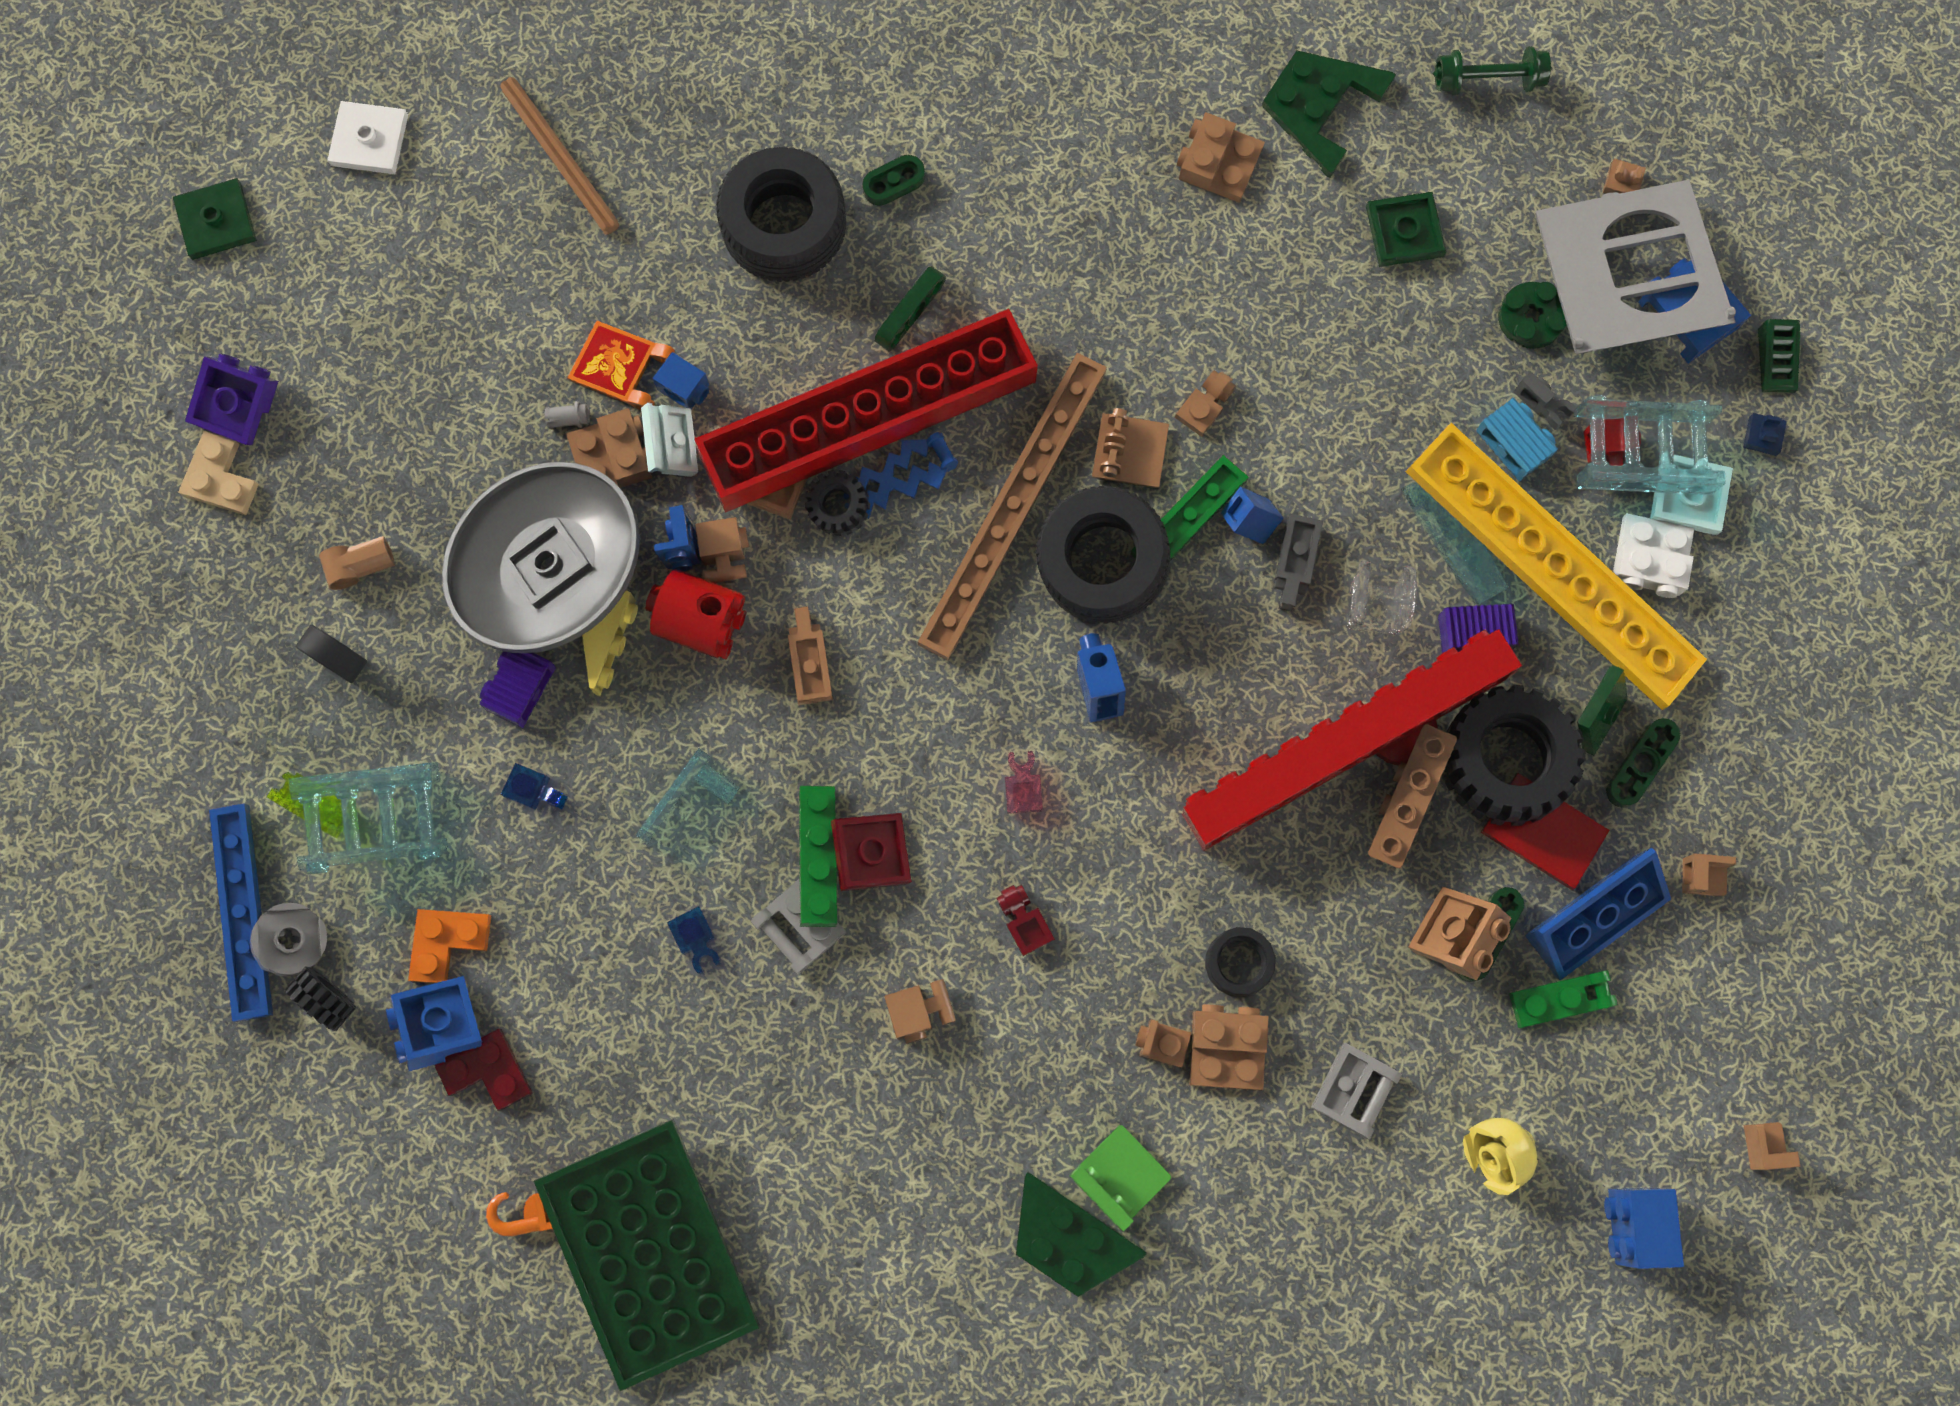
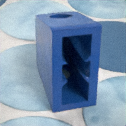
(1100, 679)

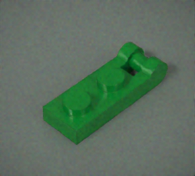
(1561, 999)

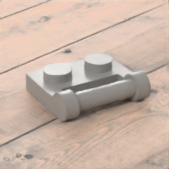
(817, 937)
(1345, 1085)

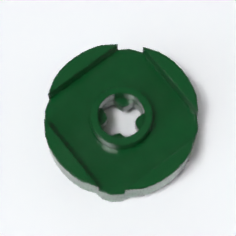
(1542, 298)

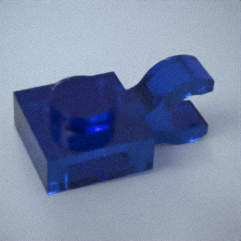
(530, 788)

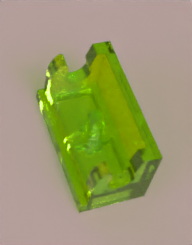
(329, 807)

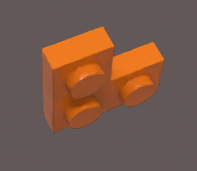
(439, 933)

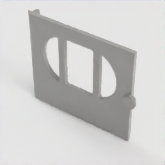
(1584, 281)

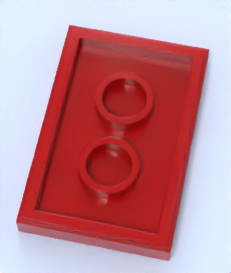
(1557, 844)

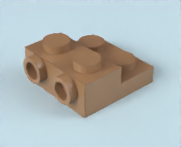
(1219, 157)
(613, 448)
(1461, 932)
(1228, 1048)

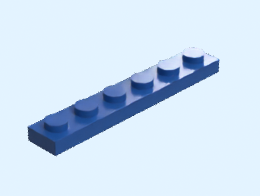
(239, 910)

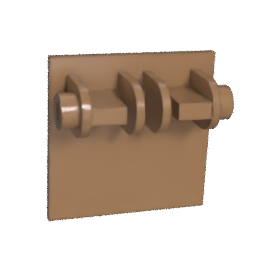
(1130, 449)

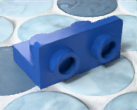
(684, 549)

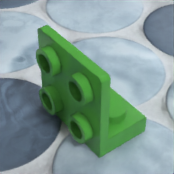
(1120, 1177)

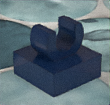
(1765, 434)

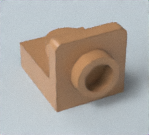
(1163, 1043)

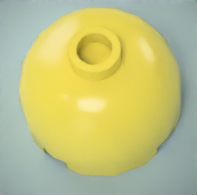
(1503, 1153)

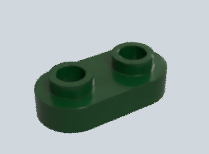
(892, 180)

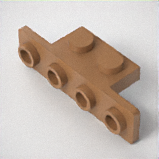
(1412, 796)

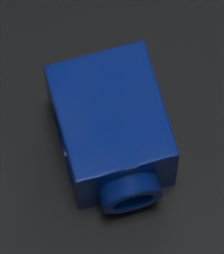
(681, 381)

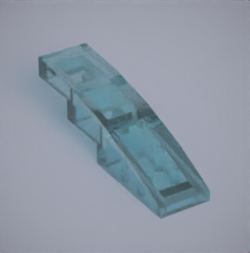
(1458, 546)

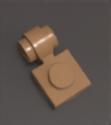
(1201, 409)

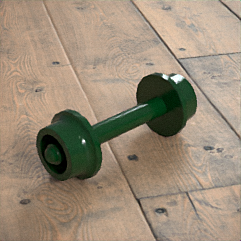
(1534, 70)

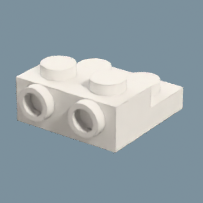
(1654, 555)

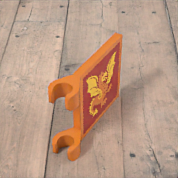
(615, 363)

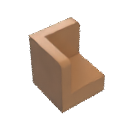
(1706, 874)
(1768, 1148)

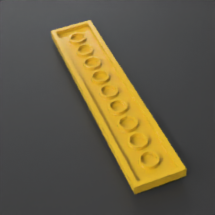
(1556, 566)

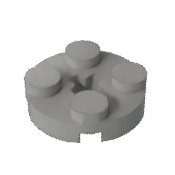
(273, 924)

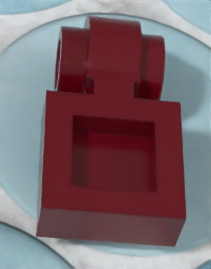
(1029, 928)

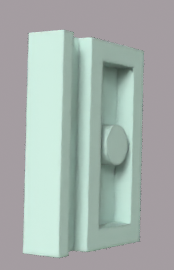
(669, 440)

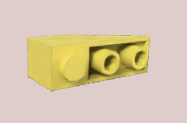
(606, 642)

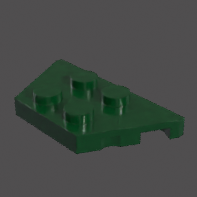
(1068, 1240)

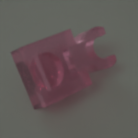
(1023, 789)

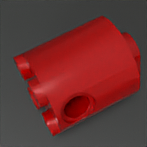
(696, 613)

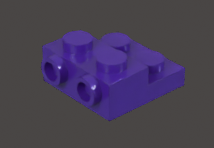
(231, 398)

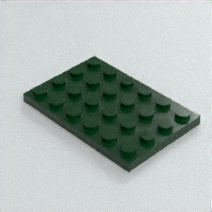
(646, 1254)

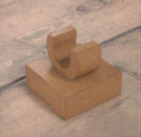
(1623, 177)

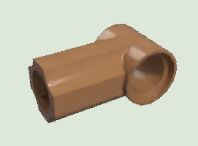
(347, 564)

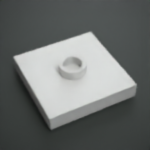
(367, 137)

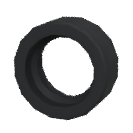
(331, 653)
(1266, 953)

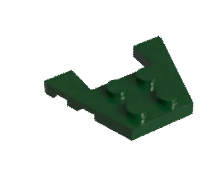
(1310, 93)

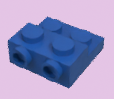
(433, 1023)

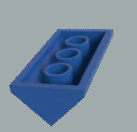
(1601, 914)

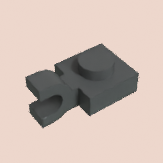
(1539, 397)

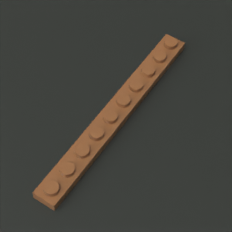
(1012, 507)

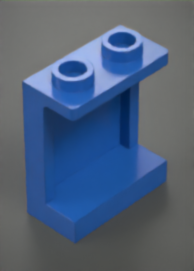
(1701, 340)

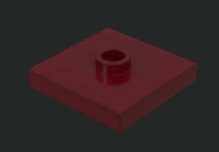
(871, 851)

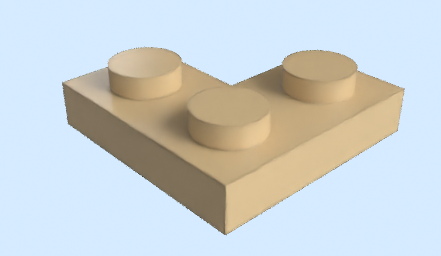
(209, 479)

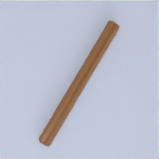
(559, 156)

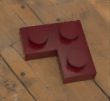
(493, 1064)

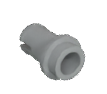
(568, 415)

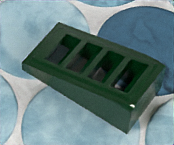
(1791, 342)

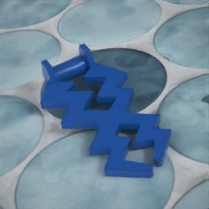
(889, 483)

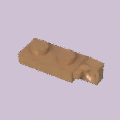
(809, 660)

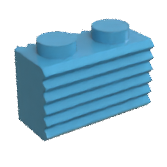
(1517, 438)

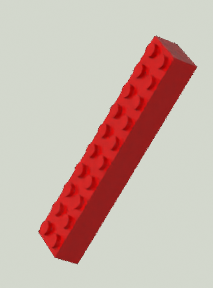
(866, 410)
(1351, 739)

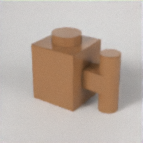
(720, 544)
(911, 1012)

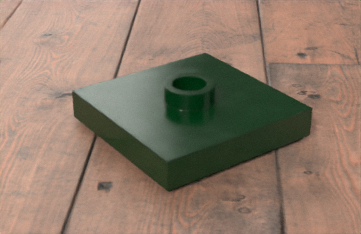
(214, 218)
(1405, 229)
(1603, 709)

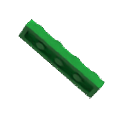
(1201, 504)
(817, 857)

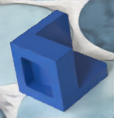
(1251, 515)

